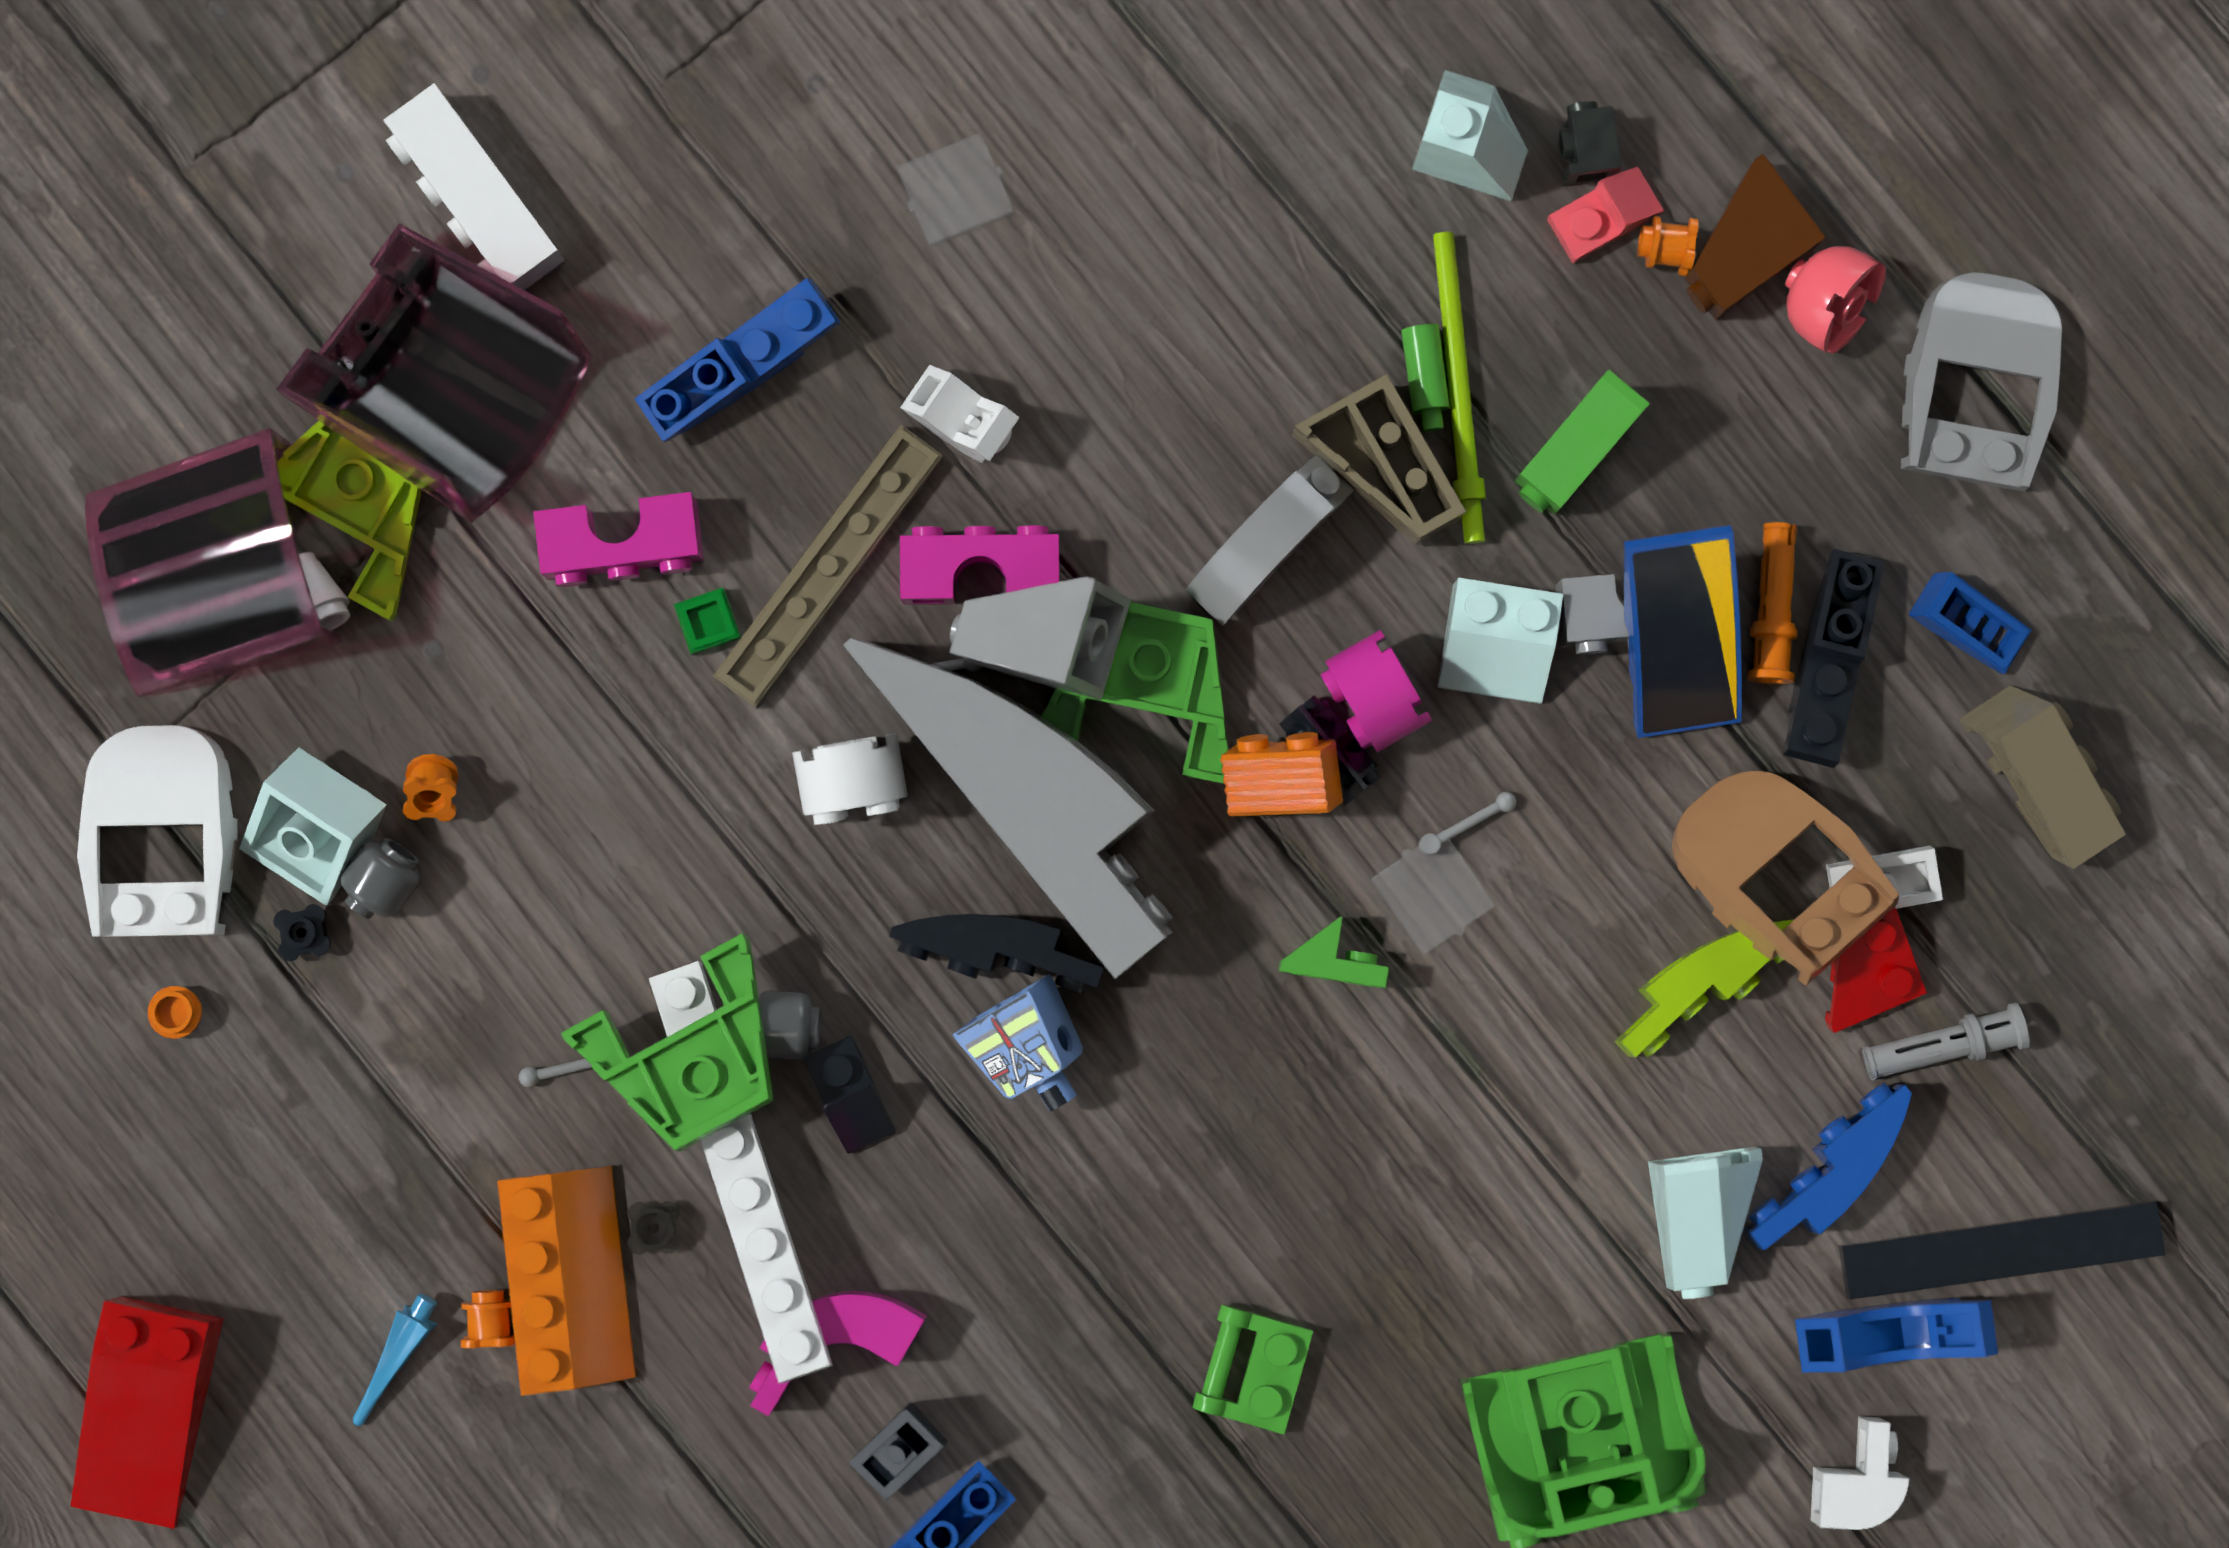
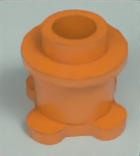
(1668, 244)
(430, 788)
(488, 1320)

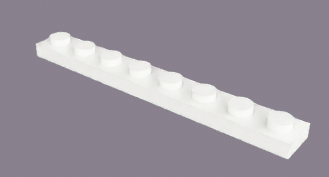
(751, 1206)

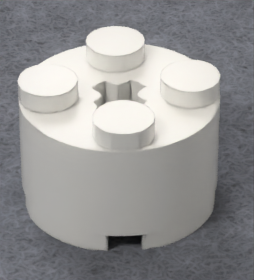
(850, 777)

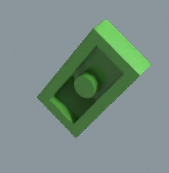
(1318, 960)

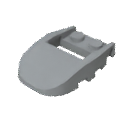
(1992, 327)

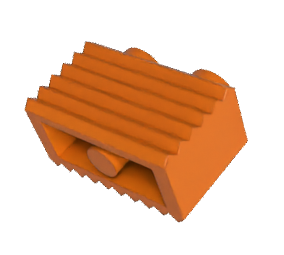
(1281, 776)

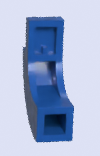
(1896, 1333)

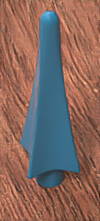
(406, 1335)

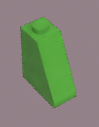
(1580, 443)

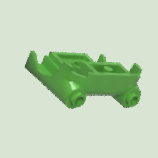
(1585, 1440)

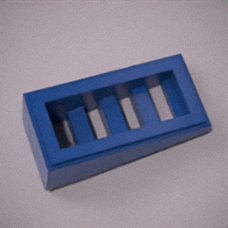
(1933, 598)

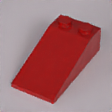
(143, 1409)

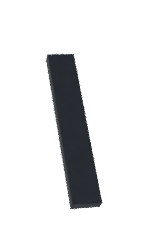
(2001, 1250)

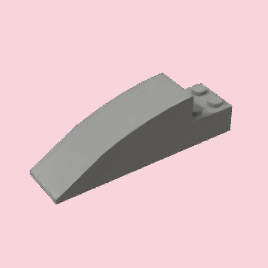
(1037, 792)

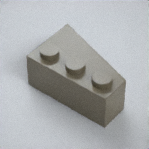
(1384, 459)
(2047, 774)

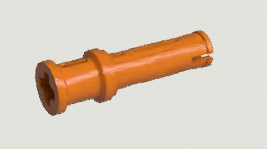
(1774, 628)

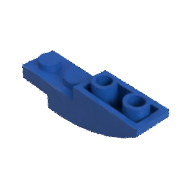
(738, 362)
(1851, 1156)
(959, 1513)

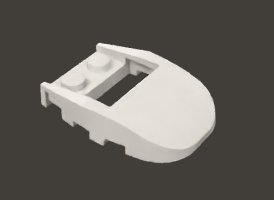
(158, 780)

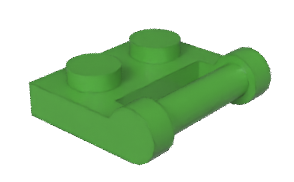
(1269, 1375)

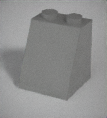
(1045, 634)

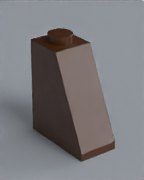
(1752, 241)

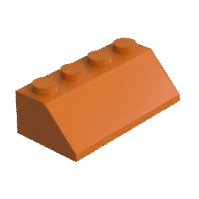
(566, 1280)

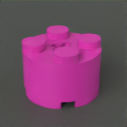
(1376, 693)

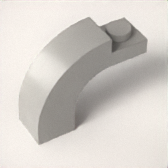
(1268, 539)

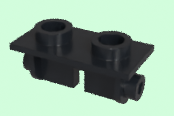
(1354, 763)

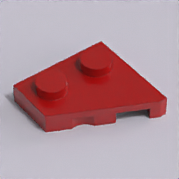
(1873, 975)

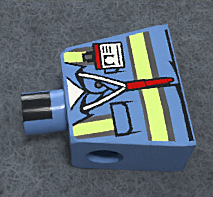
(1025, 1043)

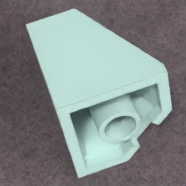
(1471, 138)
(1702, 1214)

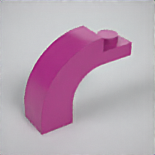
(855, 1318)

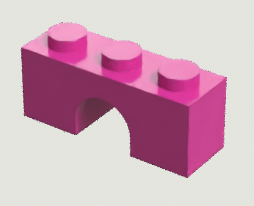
(665, 538)
(935, 560)

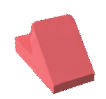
(1605, 214)

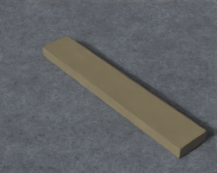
(828, 566)

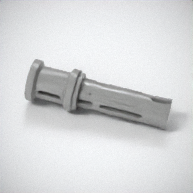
(1970, 1038)

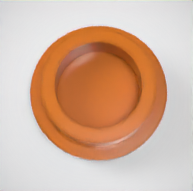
(174, 1012)

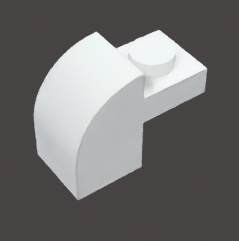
(960, 414)
(1862, 1495)

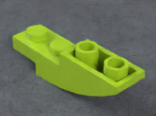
(1721, 965)

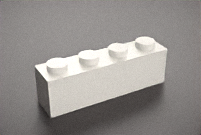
(472, 189)

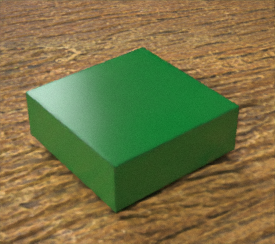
(707, 621)

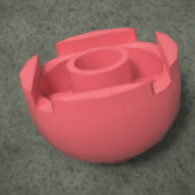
(1830, 295)

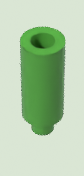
(1426, 374)

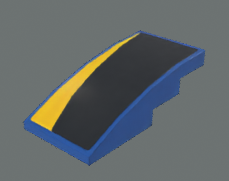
(1683, 631)

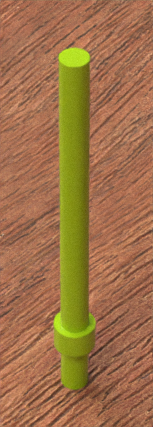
(1469, 486)

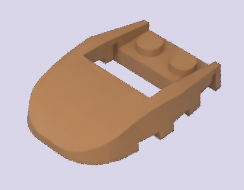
(1745, 826)

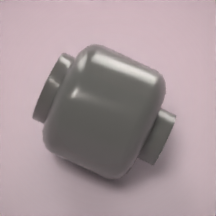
(380, 878)
(789, 1024)

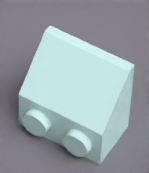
(1499, 640)
(310, 824)

